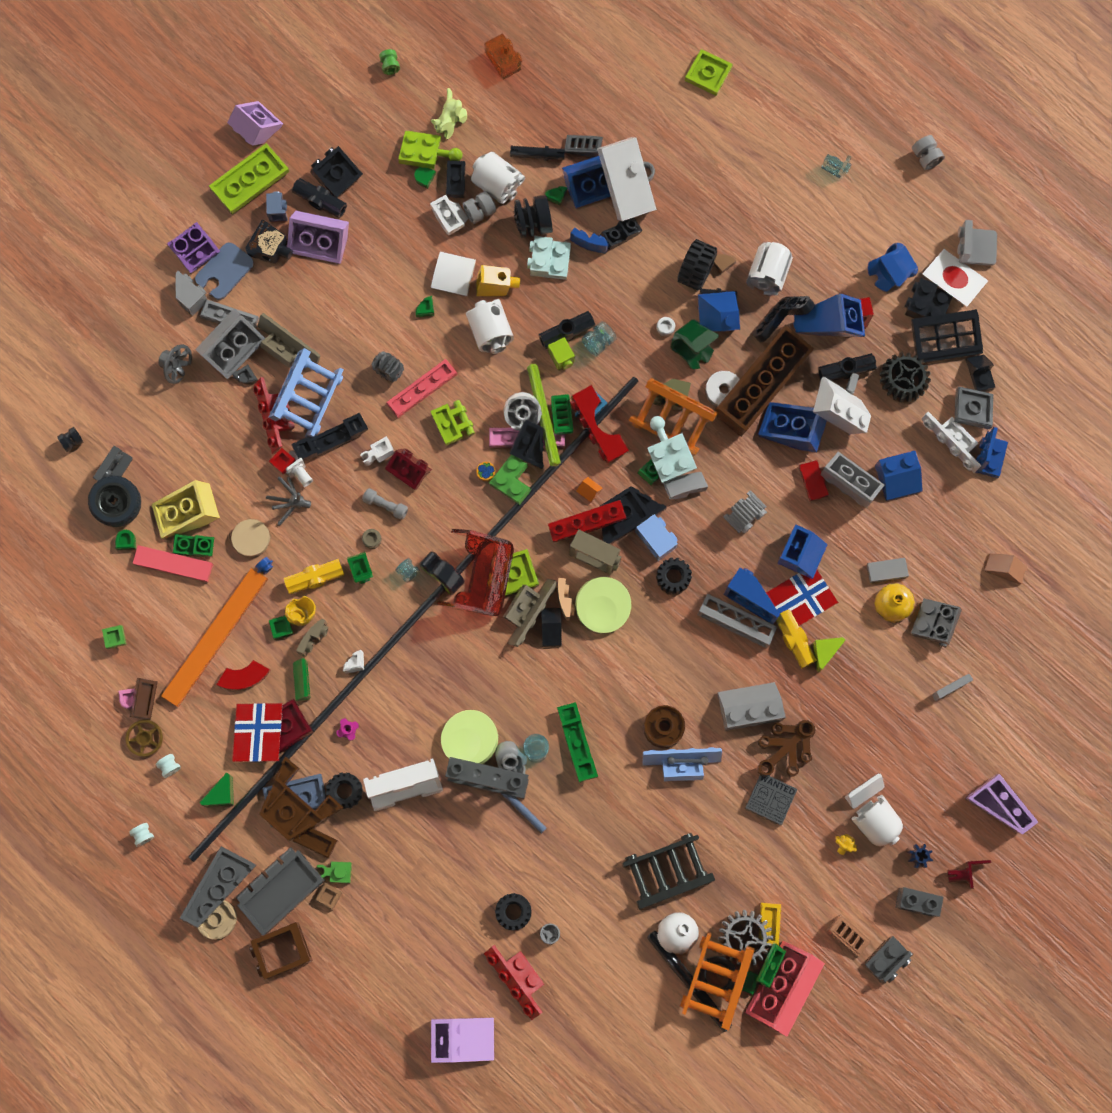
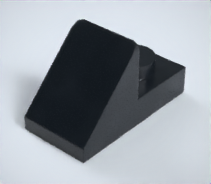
(980, 373)

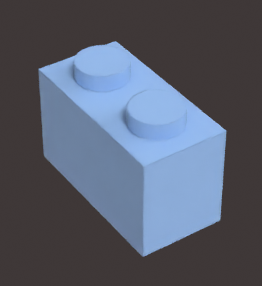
(657, 537)

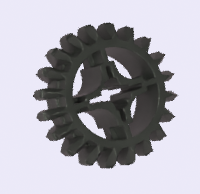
(910, 391)

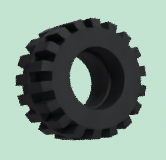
(697, 264)

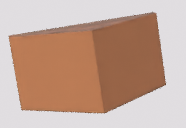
(1006, 567)

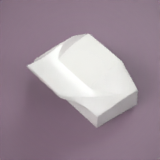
(448, 214)

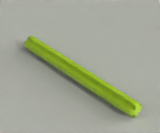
(545, 421)

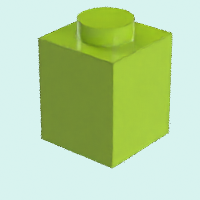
(561, 354)

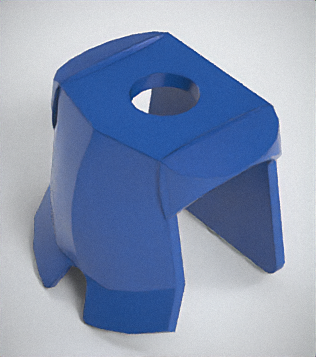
(893, 267)

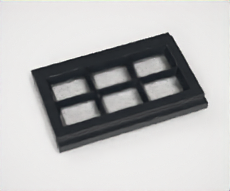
(947, 336)

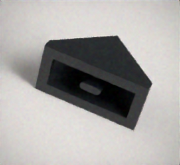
(551, 627)

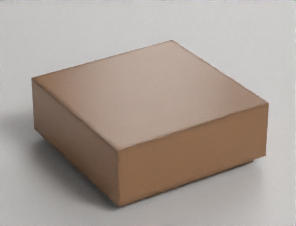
(328, 896)

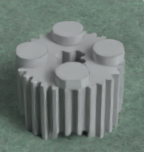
(746, 512)

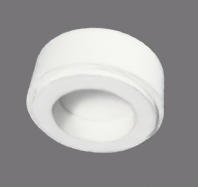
(665, 326)

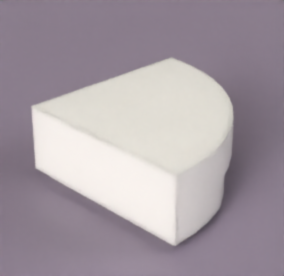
(355, 663)

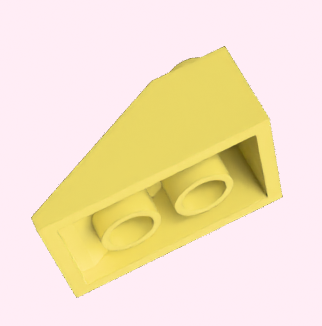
(185, 509)

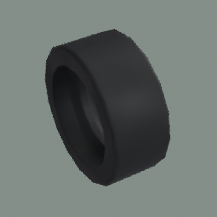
(718, 960)

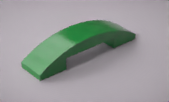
(577, 742)

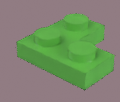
(507, 480)

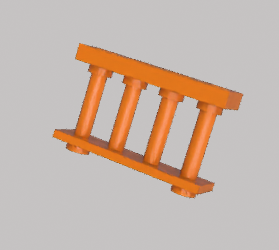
(672, 397)
(730, 996)

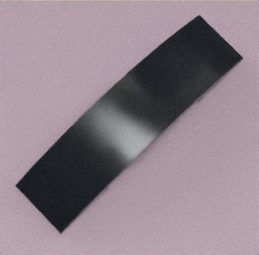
(330, 439)

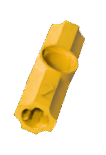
(313, 576)
(795, 639)

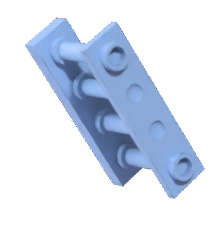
(287, 394)

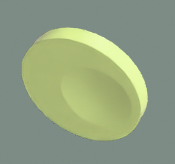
(603, 604)
(470, 737)

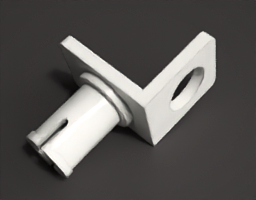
(297, 469)

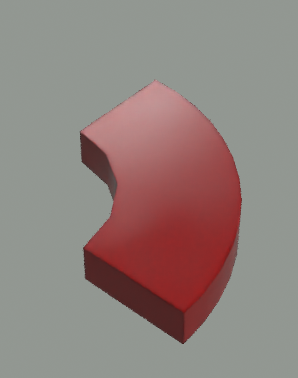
(243, 678)

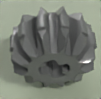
(387, 366)

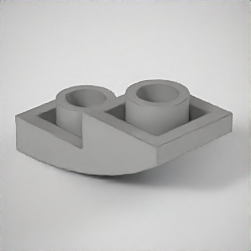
(685, 484)

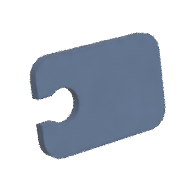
(227, 267)

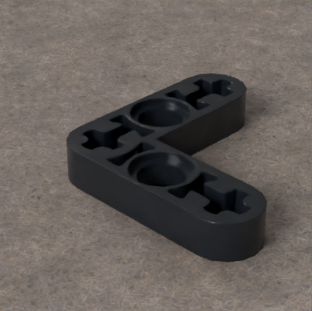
(786, 306)

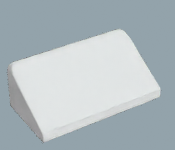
(865, 791)

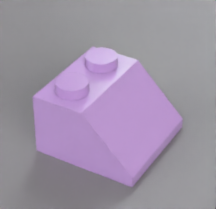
(254, 122)

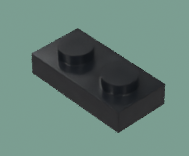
(455, 179)

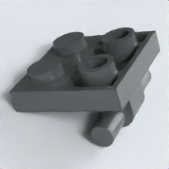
(936, 621)

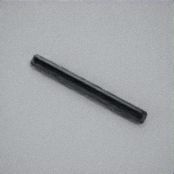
(684, 975)

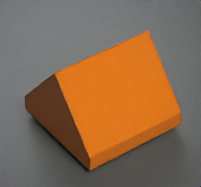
(589, 489)

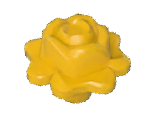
(845, 843)

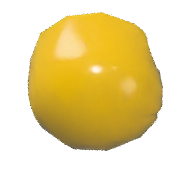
(300, 611)

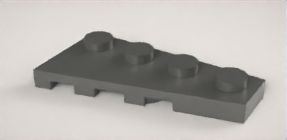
(217, 884)

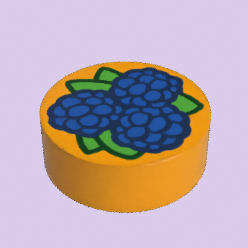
(485, 471)

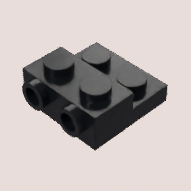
(335, 171)
(927, 300)

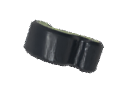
(442, 572)

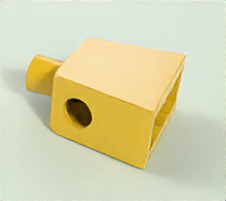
(495, 281)

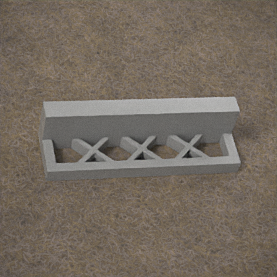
(735, 625)

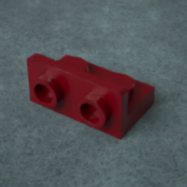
(408, 468)

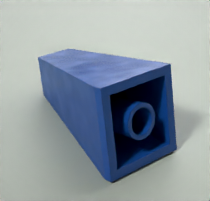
(833, 317)

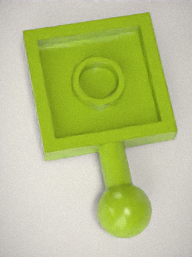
(422, 150)

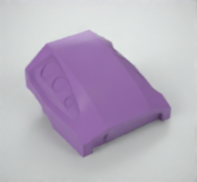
(193, 247)

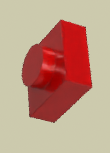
(282, 460)

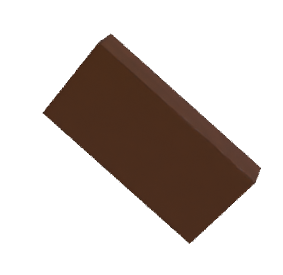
(143, 699)
(317, 842)

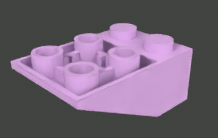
(462, 1040)

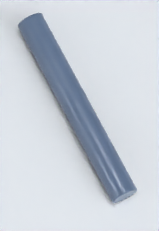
(526, 813)

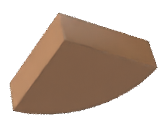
(723, 262)

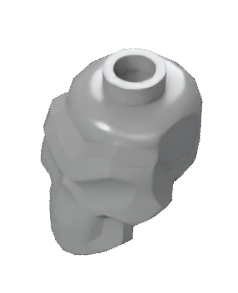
(510, 758)

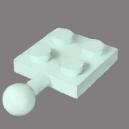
(671, 455)

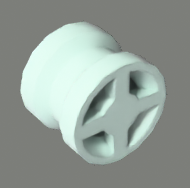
(168, 765)
(141, 834)

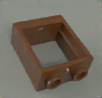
(301, 945)

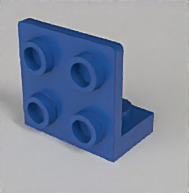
(992, 454)

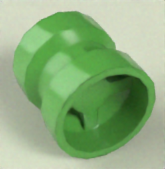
(389, 60)

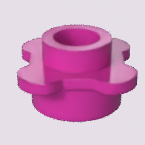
(347, 724)

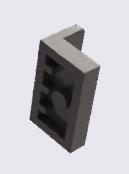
(114, 464)
(888, 960)

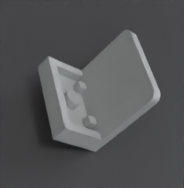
(976, 245)

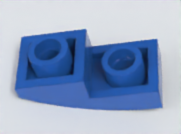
(594, 243)

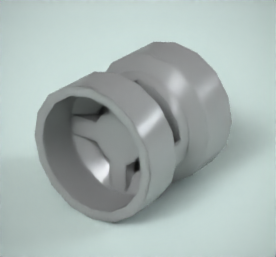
(550, 933)

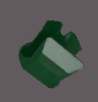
(693, 343)

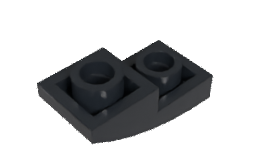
(621, 232)

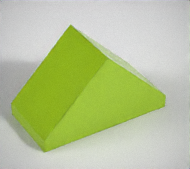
(825, 649)

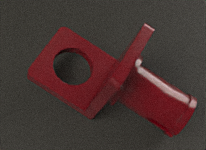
(965, 874)

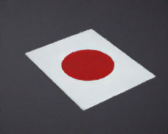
(955, 277)

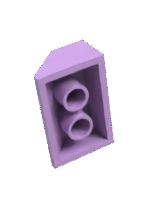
(317, 236)

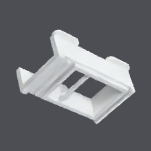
(403, 784)

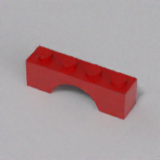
(609, 445)

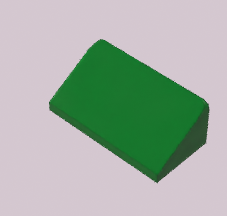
(301, 680)
(771, 966)

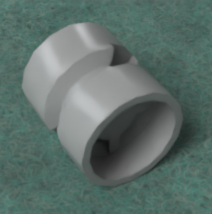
(928, 153)
(485, 205)

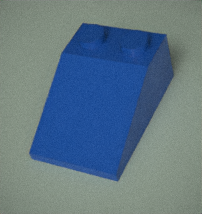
(793, 426)
(749, 593)

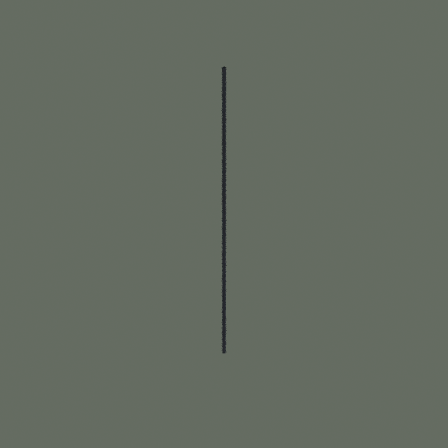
(403, 630)

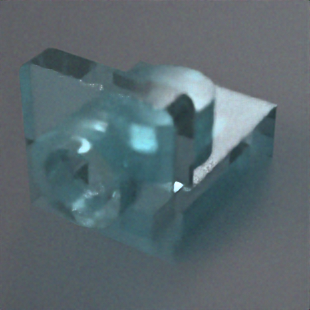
(835, 166)

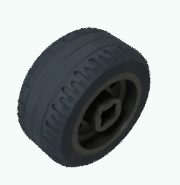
(105, 492)

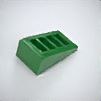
(561, 402)

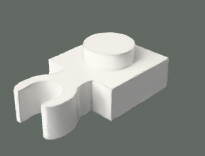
(380, 450)

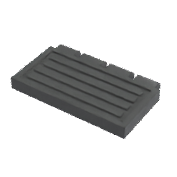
(280, 892)

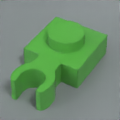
(339, 872)

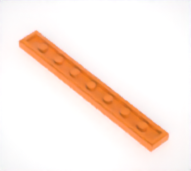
(214, 637)

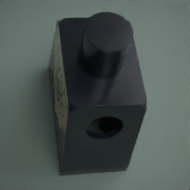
(268, 244)

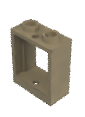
(595, 552)

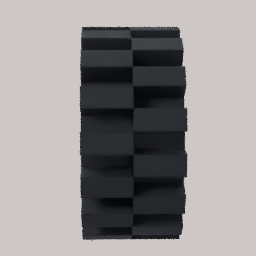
(666, 584)
(350, 779)
(501, 907)

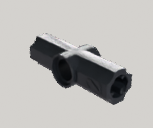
(319, 197)
(577, 325)
(858, 365)

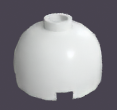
(521, 407)
(678, 933)

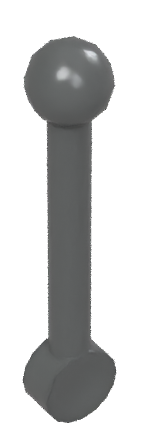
(704, 760)

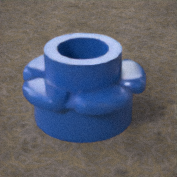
(264, 565)

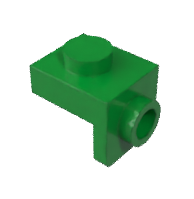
(360, 568)

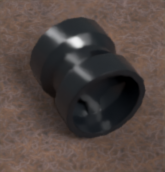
(65, 439)

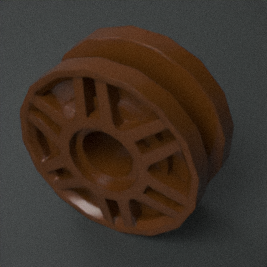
(661, 738)

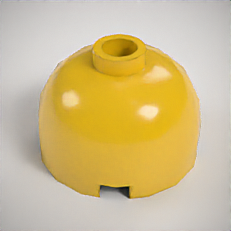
(887, 604)

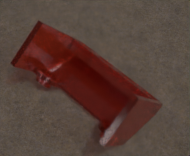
(488, 574)

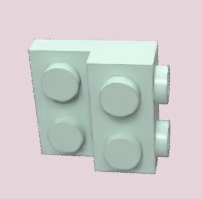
(549, 258)

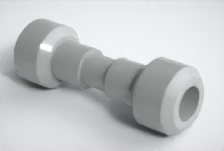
(399, 510)

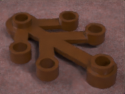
(788, 746)

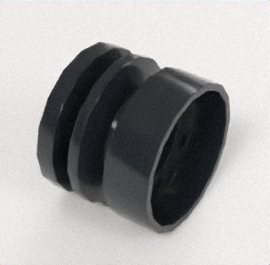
(533, 216)

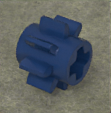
(925, 853)

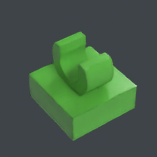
(114, 637)

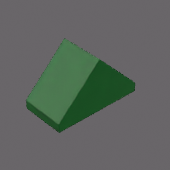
(221, 794)

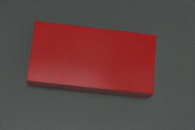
(813, 480)

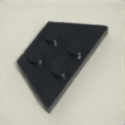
(637, 509)

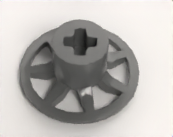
(172, 362)

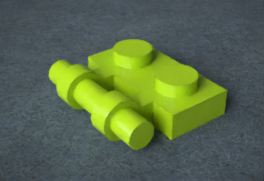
(447, 425)

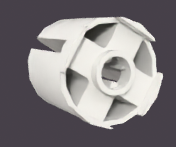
(770, 268)

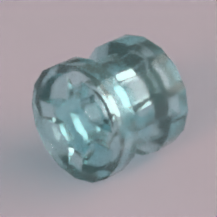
(407, 570)

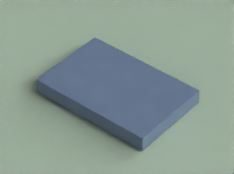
(309, 789)

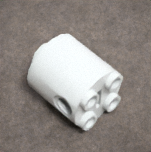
(496, 177)
(490, 326)

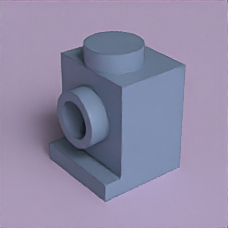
(276, 207)

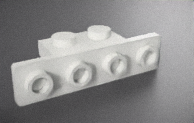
(955, 438)

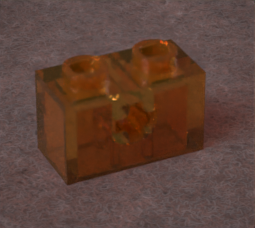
(503, 56)

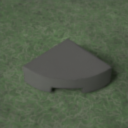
(245, 375)

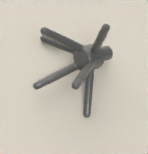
(295, 500)

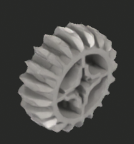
(750, 920)

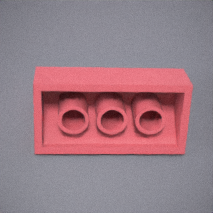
(784, 999)

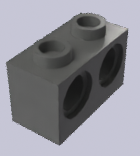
(919, 902)

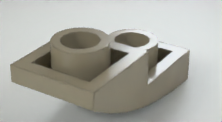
(316, 632)

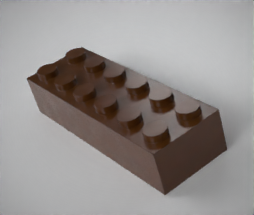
(763, 380)

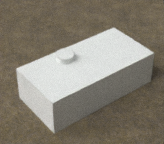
(626, 178)

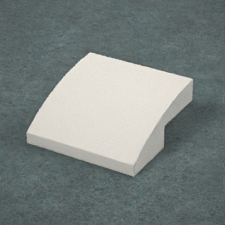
(453, 273)

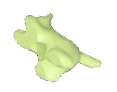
(450, 116)

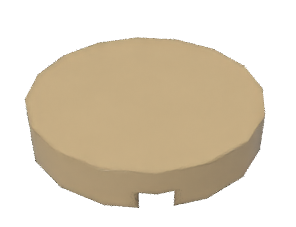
(250, 538)
(220, 922)

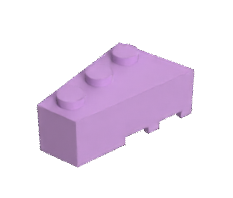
(1003, 804)

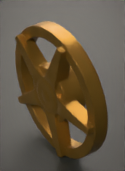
(144, 738)

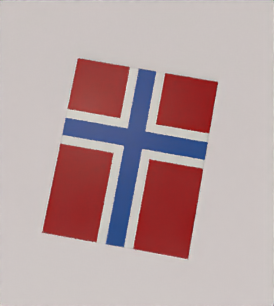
(803, 597)
(257, 732)

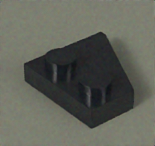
(529, 444)

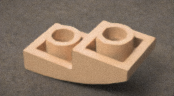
(565, 603)

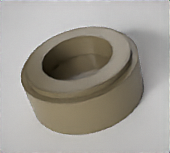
(371, 538)

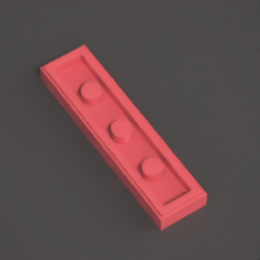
(421, 388)
(172, 563)

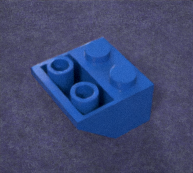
(802, 551)

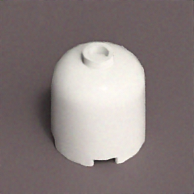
(879, 822)

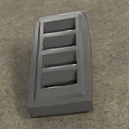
(588, 152)

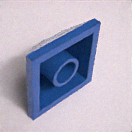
(719, 311)

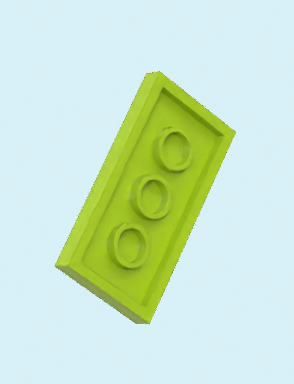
(249, 178)

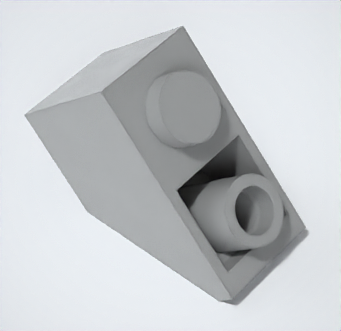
(188, 295)

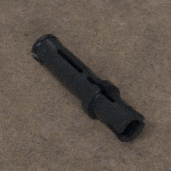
(537, 152)

